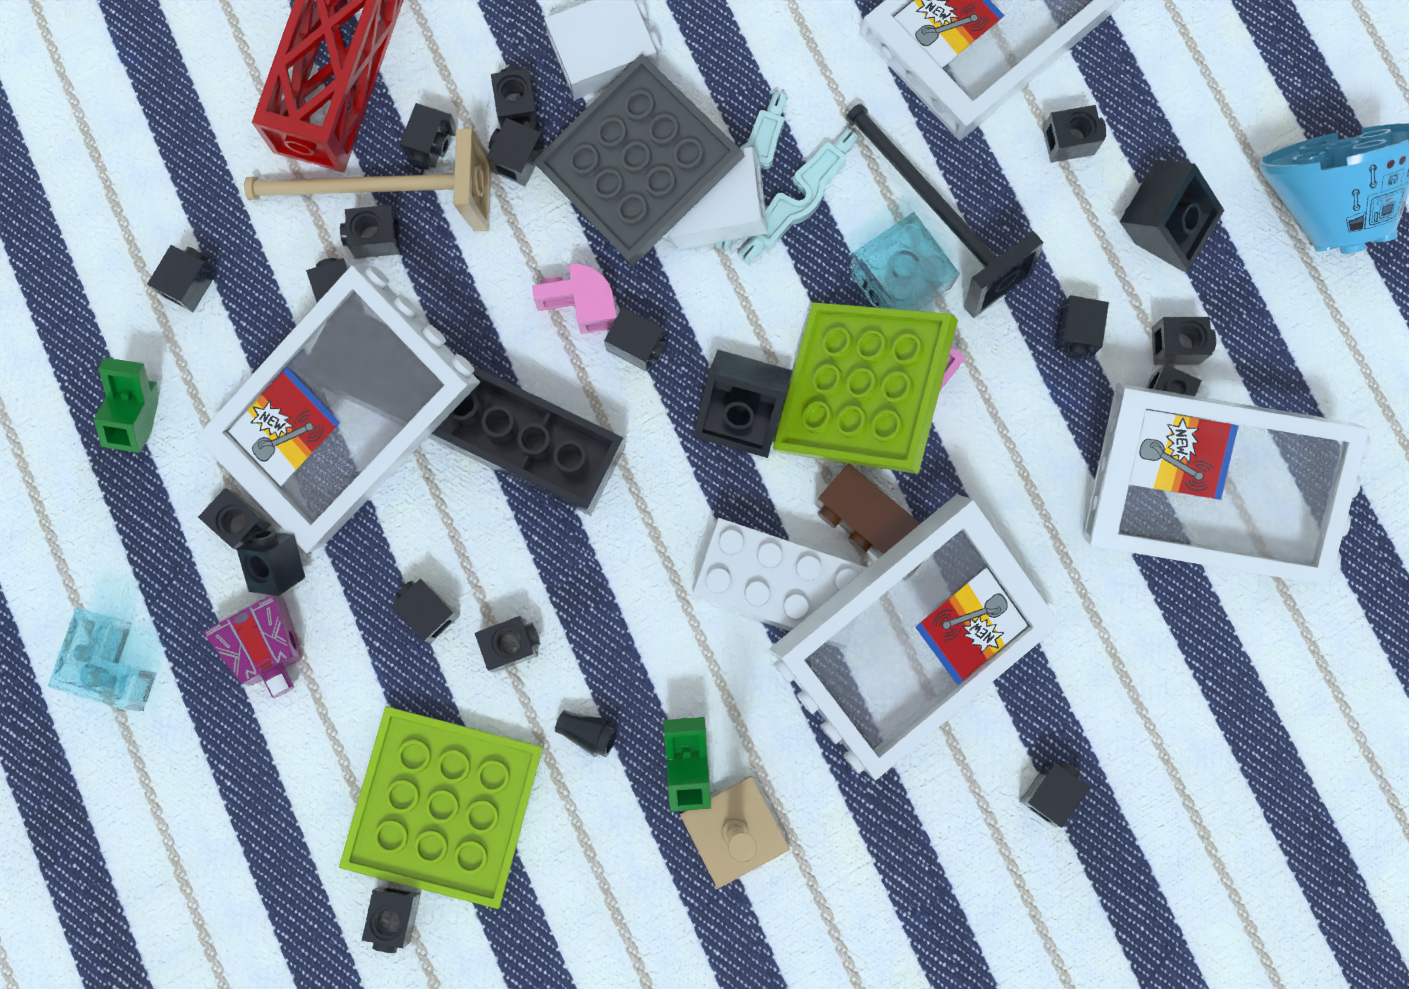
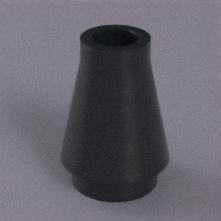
(588, 732)

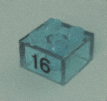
(902, 267)

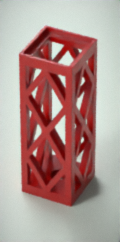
(287, 122)

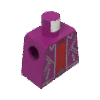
(259, 644)

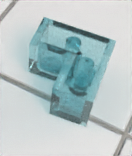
(91, 663)

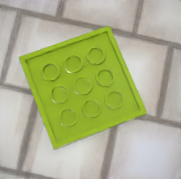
(866, 386)
(441, 807)

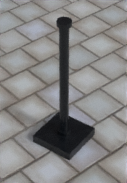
(1001, 272)

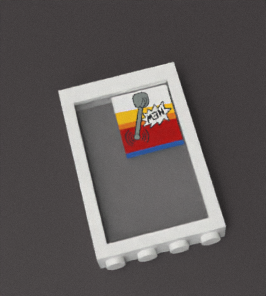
(976, 53)
(338, 406)
(1225, 484)
(914, 637)

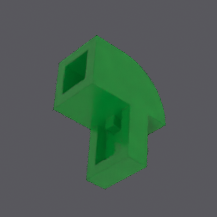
(129, 405)
(687, 764)

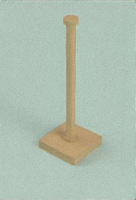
(470, 183)
(735, 832)

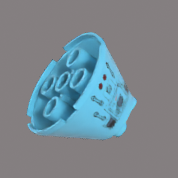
(1344, 187)

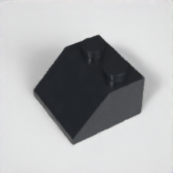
(1173, 213)
(742, 403)

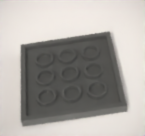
(638, 159)

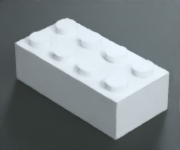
(768, 576)

